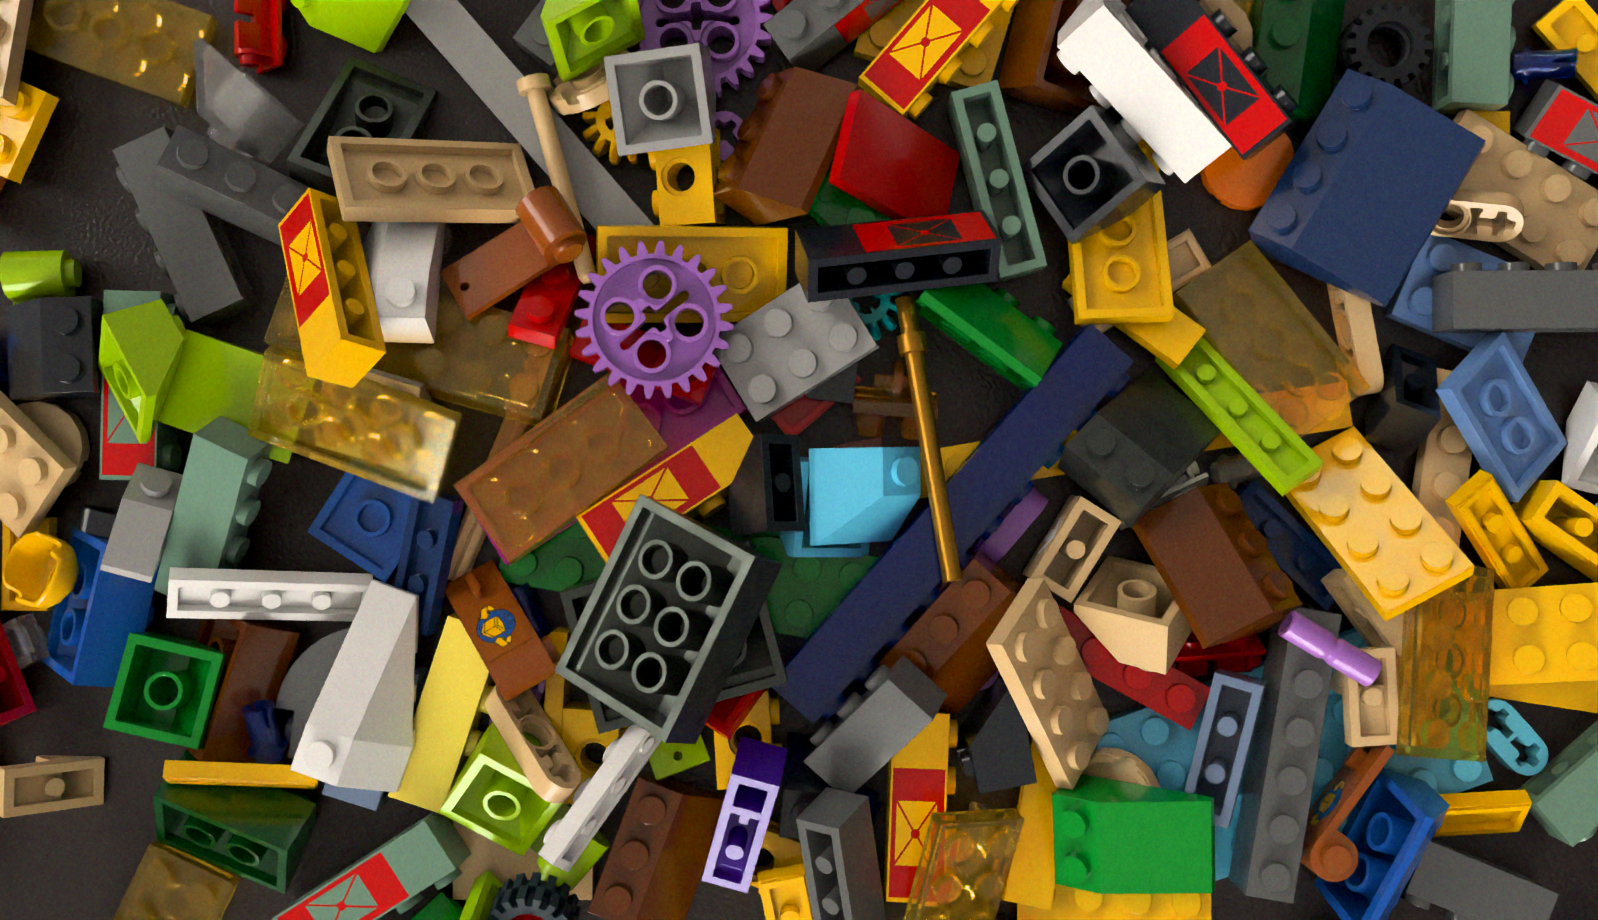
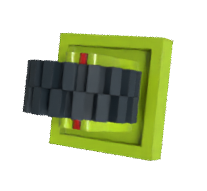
(520, 899)

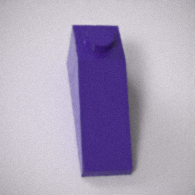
(745, 814)

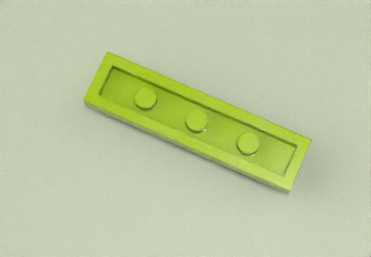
(1244, 418)

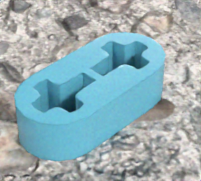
(1519, 730)

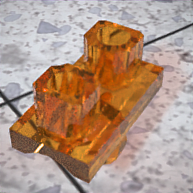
(887, 398)

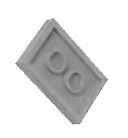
(792, 349)

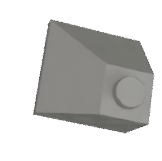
(662, 98)

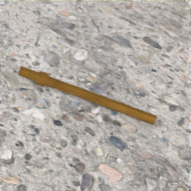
(912, 347)

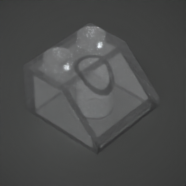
(239, 107)

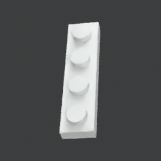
(265, 594)
(598, 797)

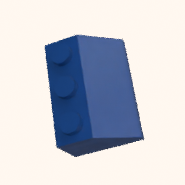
(95, 618)
(1390, 834)

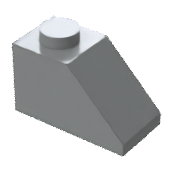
(142, 523)

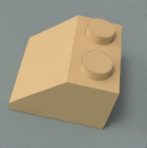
(1133, 614)

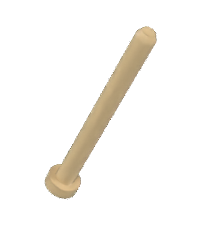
(535, 89)

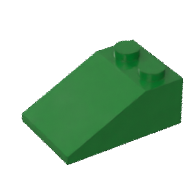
(1133, 838)

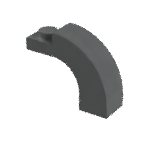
(305, 683)

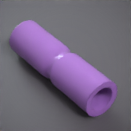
(1335, 651)

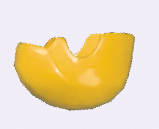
(41, 570)

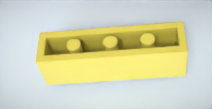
(446, 719)

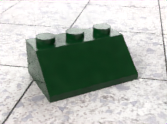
(1299, 48)
(237, 828)

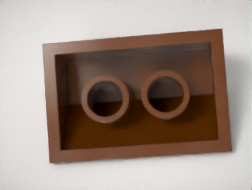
(1031, 60)
(784, 146)
(1216, 565)
(953, 631)
(252, 672)
(658, 851)

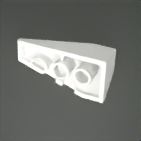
(364, 714)

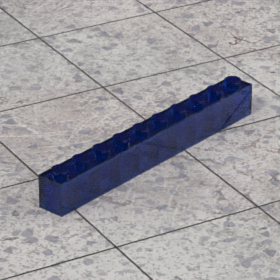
(977, 493)

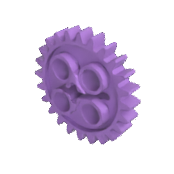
(745, 35)
(624, 287)

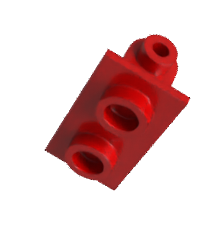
(261, 41)
(1234, 655)

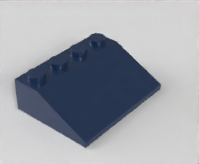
(1365, 188)

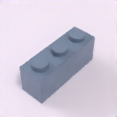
(1225, 740)

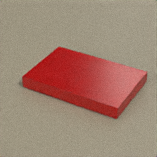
(891, 161)

